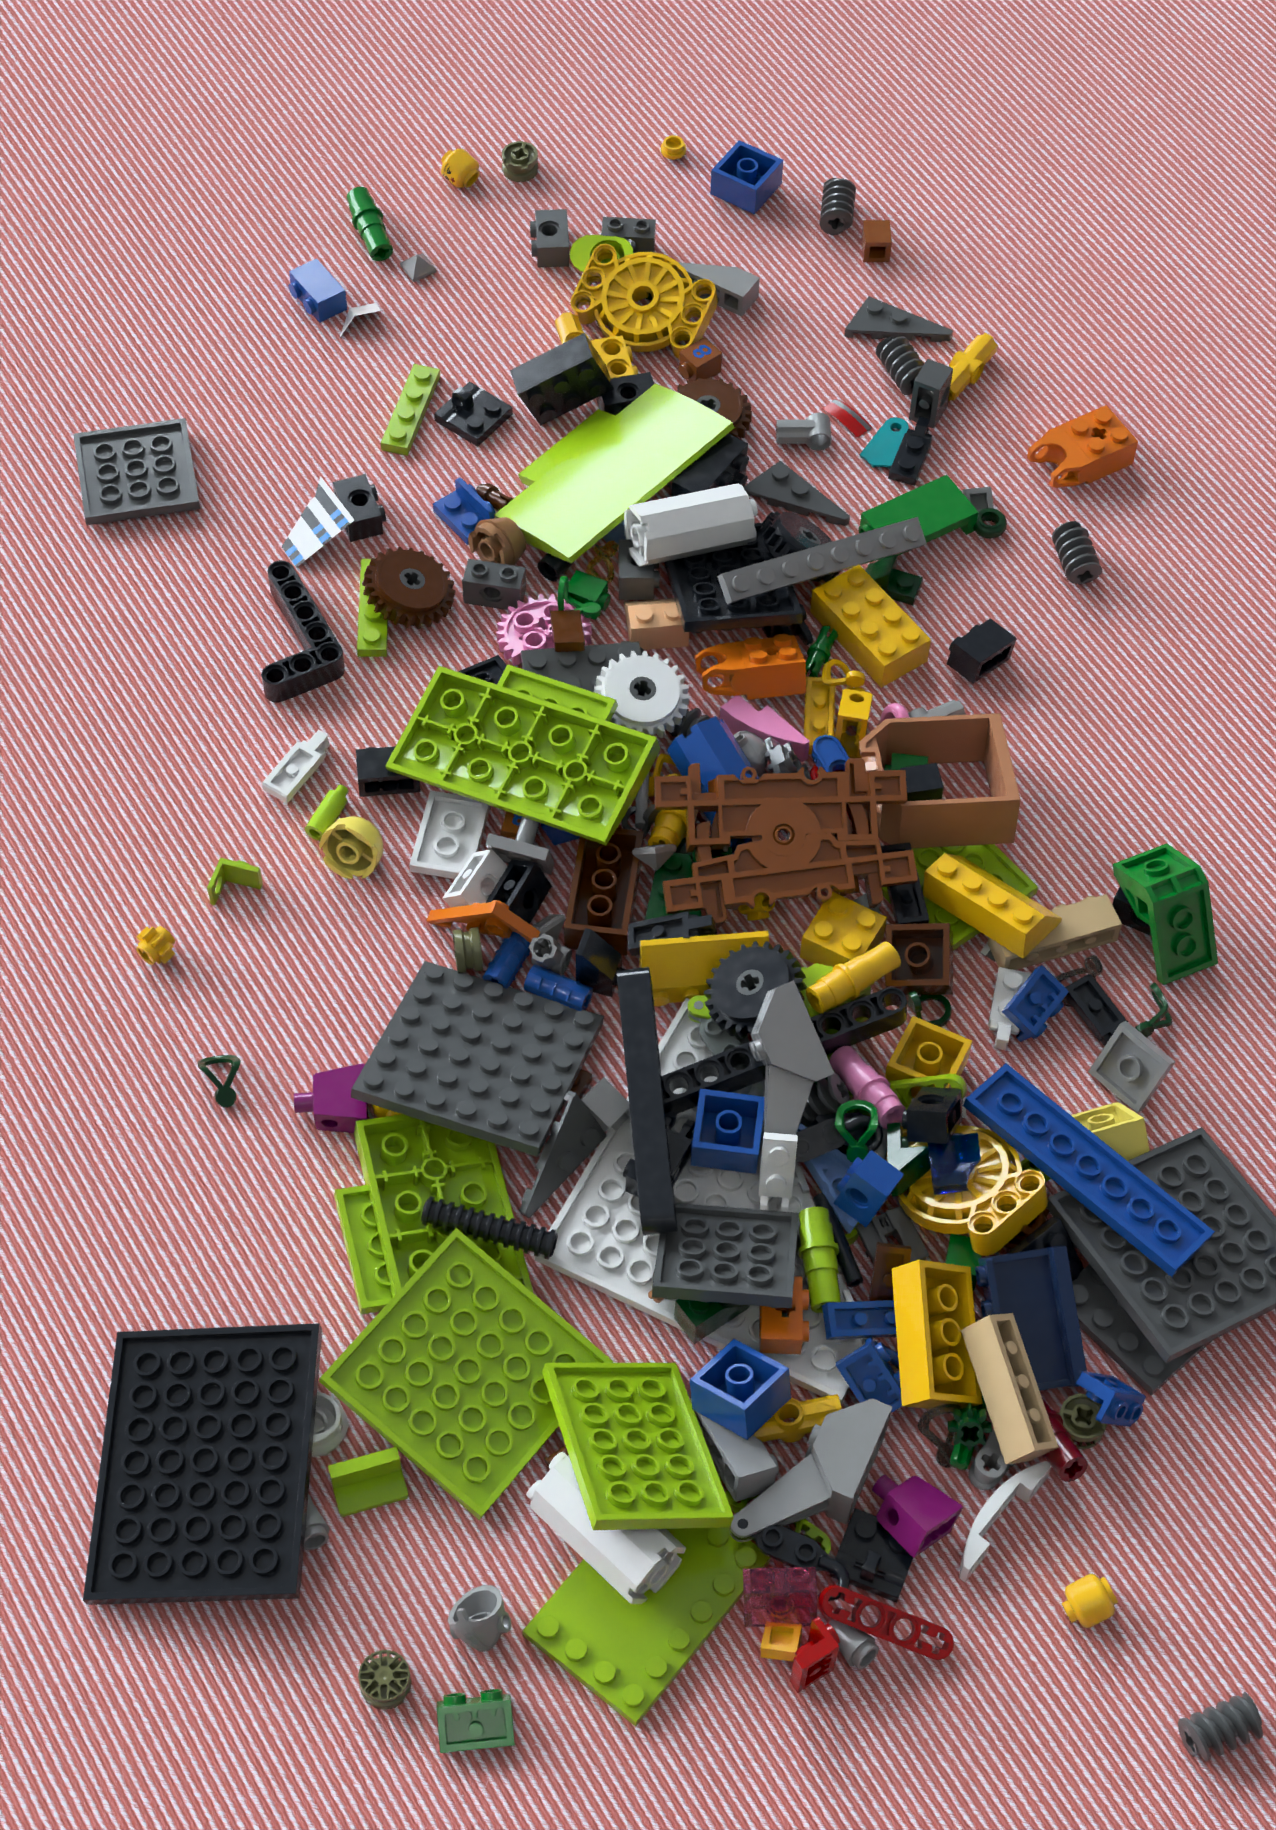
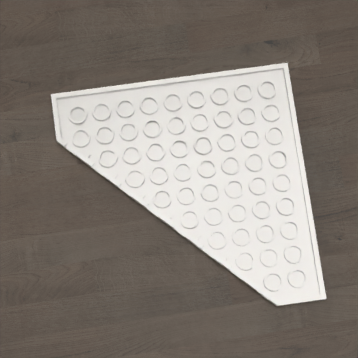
(605, 1244)

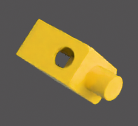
(853, 711)

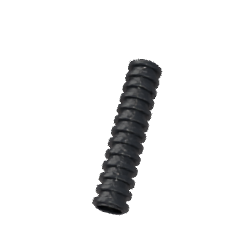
(489, 1227)

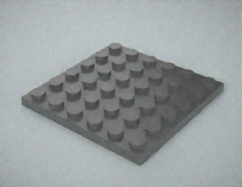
(478, 1058)
(1221, 1284)

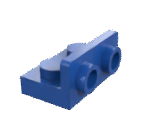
(463, 509)
(1035, 1002)
(871, 1375)
(1119, 1401)

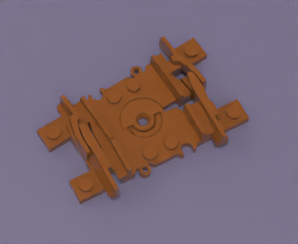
(821, 845)

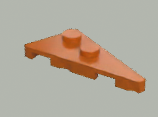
(489, 917)

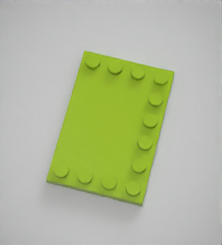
(636, 1446)
(637, 1650)

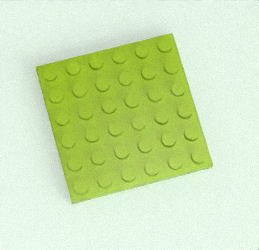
(459, 1372)

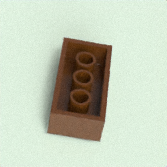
(604, 889)

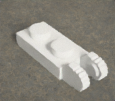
(777, 1169)

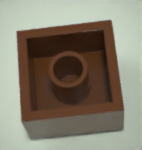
(924, 958)

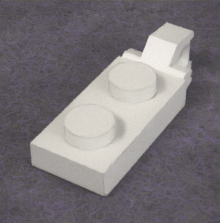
(296, 767)
(1006, 986)

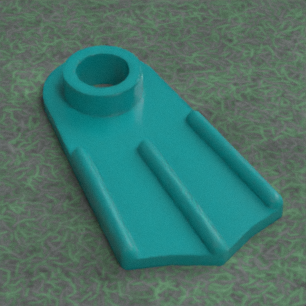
(885, 443)

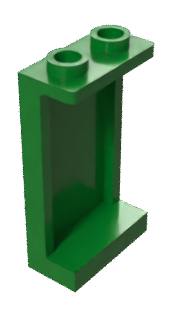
(937, 505)

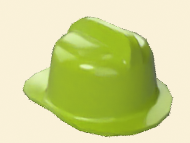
(584, 247)

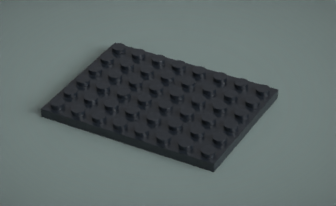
(205, 1465)

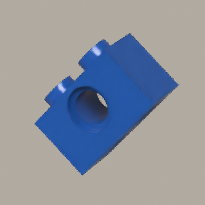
(867, 1187)

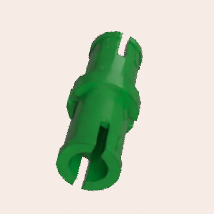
(820, 651)

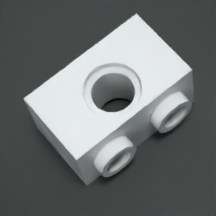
(476, 879)

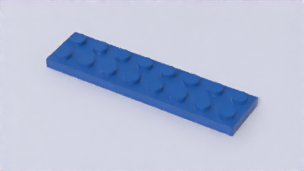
(1089, 1169)

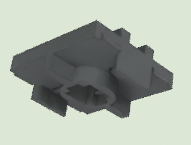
(783, 758)
(893, 1223)

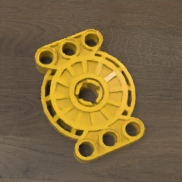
(632, 279)
(997, 1198)

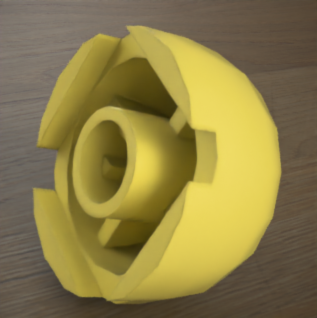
(352, 847)

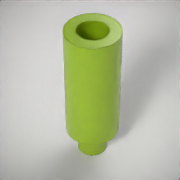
(327, 812)

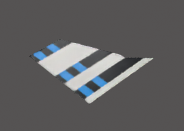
(317, 525)

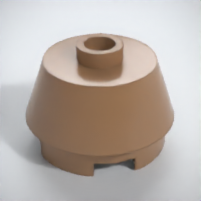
(497, 541)

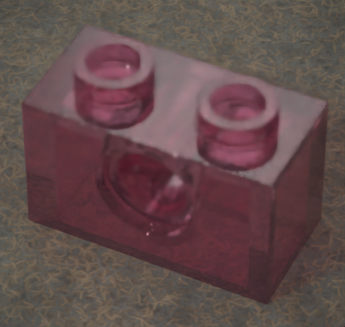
(779, 1596)

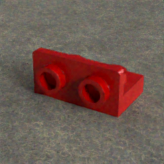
(816, 1656)

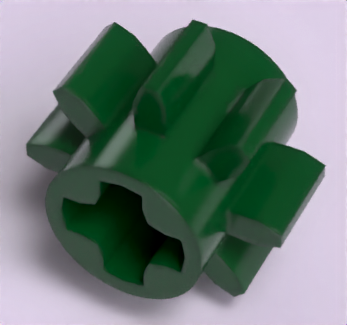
(970, 1417)

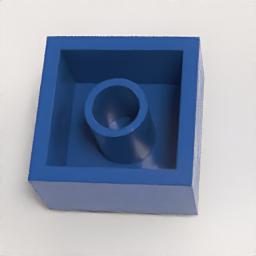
(746, 177)
(727, 1131)
(740, 1389)

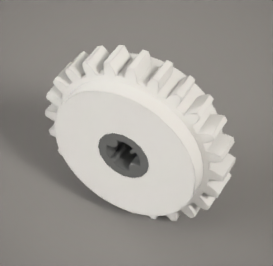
(661, 690)

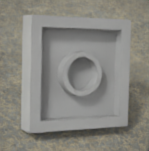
(522, 847)
(1131, 1066)

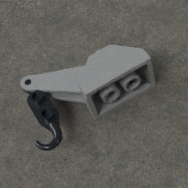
(793, 1061)
(825, 1480)

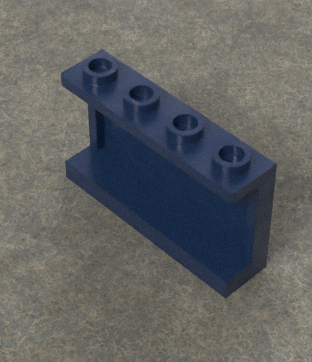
(1042, 1299)

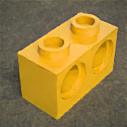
(615, 356)

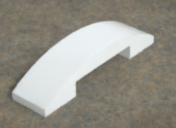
(1022, 1485)

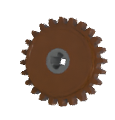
(721, 399)
(408, 587)

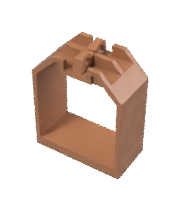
(947, 820)

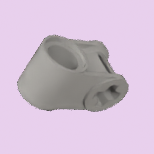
(991, 1457)

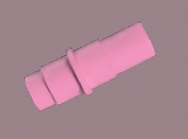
(867, 1085)

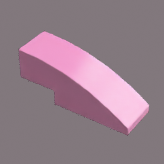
(742, 716)

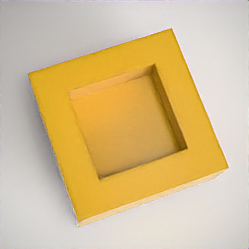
(781, 1642)

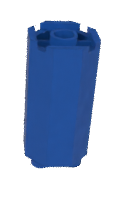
(717, 753)

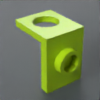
(235, 872)

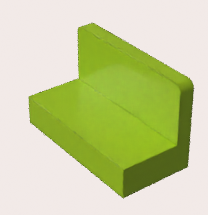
(368, 1481)

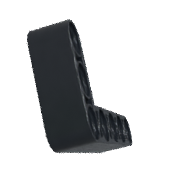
(322, 654)

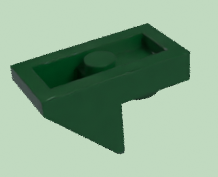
(896, 583)
(909, 1160)

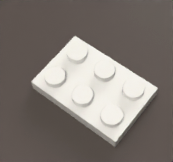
(448, 834)

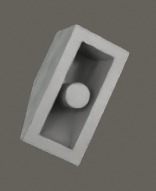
(606, 1105)

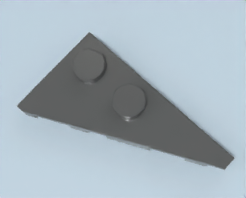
(889, 321)
(788, 490)
(565, 1150)

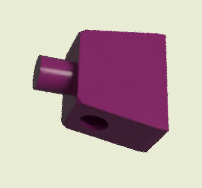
(332, 1100)
(915, 1512)

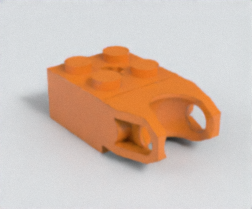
(1086, 448)
(755, 667)

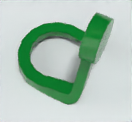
(588, 610)
(855, 1148)

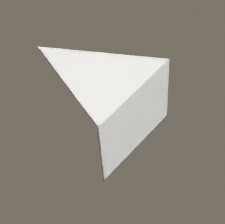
(360, 310)

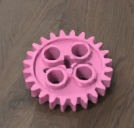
(530, 627)

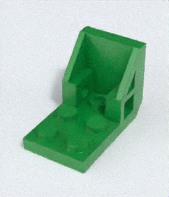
(1176, 903)

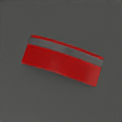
(848, 417)

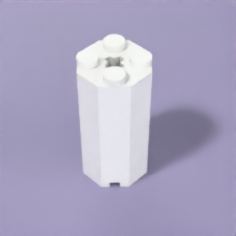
(690, 524)
(625, 1558)

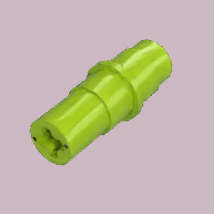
(819, 1257)

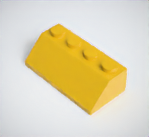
(988, 904)
(684, 964)

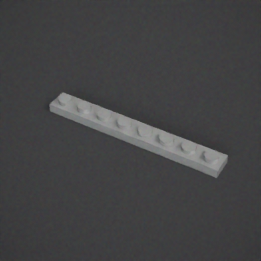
(821, 560)

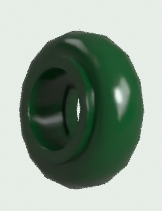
(988, 531)

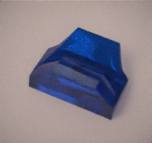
(953, 1162)

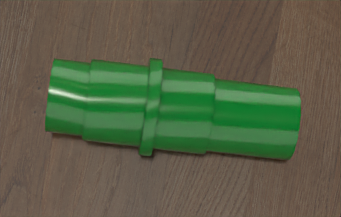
(369, 222)

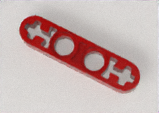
(885, 1624)

